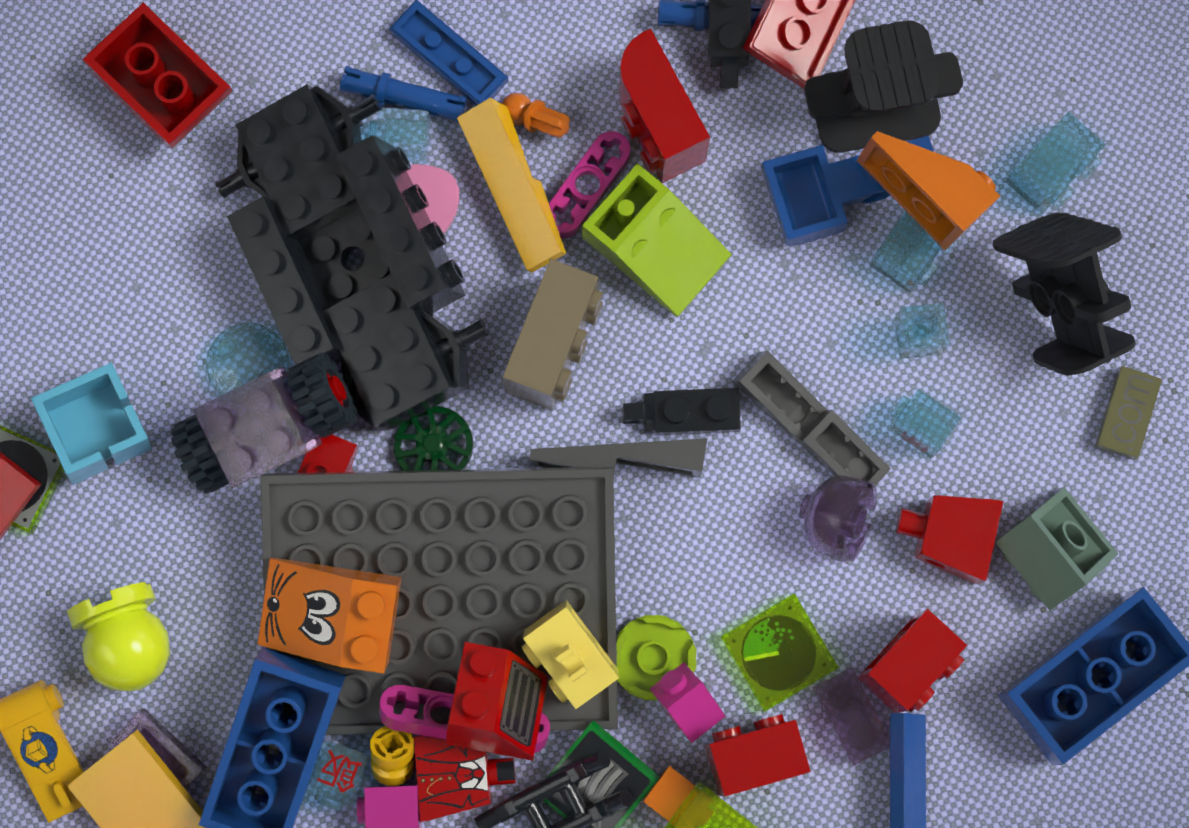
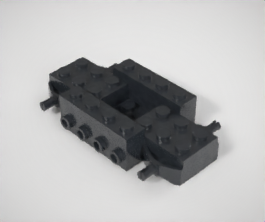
(318, 203)

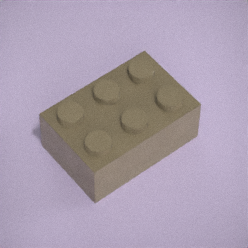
(553, 335)

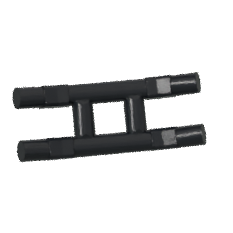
(564, 783)

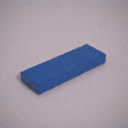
(448, 54)
(907, 770)

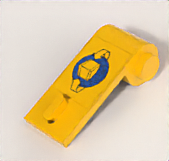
(41, 747)

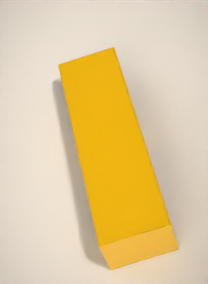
(508, 176)

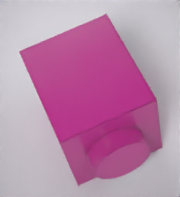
(687, 702)
(389, 807)

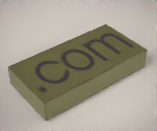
(1128, 413)

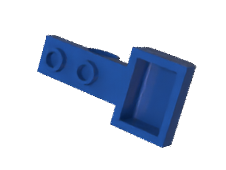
(812, 192)

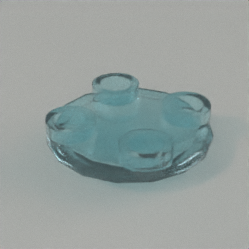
(243, 355)

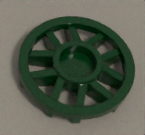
(433, 443)

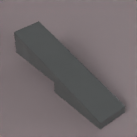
(807, 420)
(671, 456)

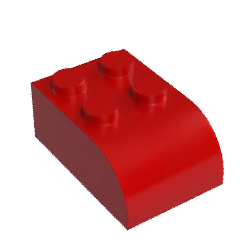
(157, 76)
(659, 110)

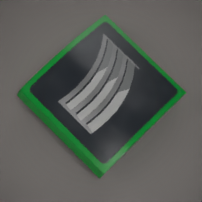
(623, 773)

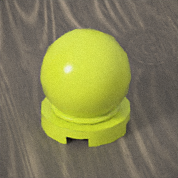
(123, 640)

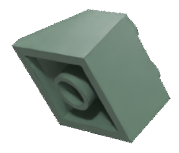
(1056, 549)

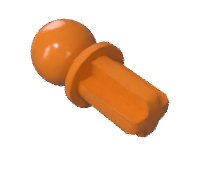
(536, 115)

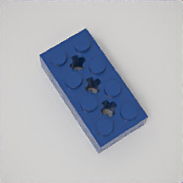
(1125, 681)
(262, 722)

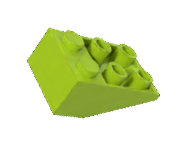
(655, 240)

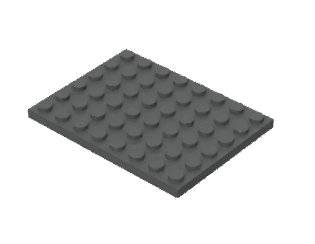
(476, 566)

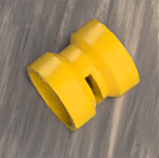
(392, 756)

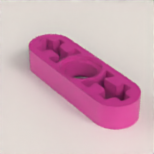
(613, 166)

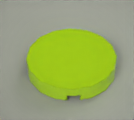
(649, 650)

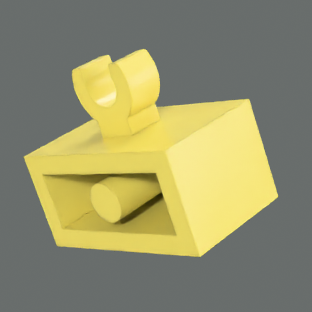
(569, 655)

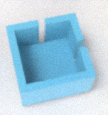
(90, 423)

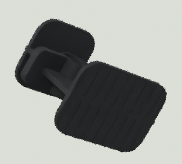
(885, 89)
(1070, 288)

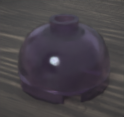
(838, 515)

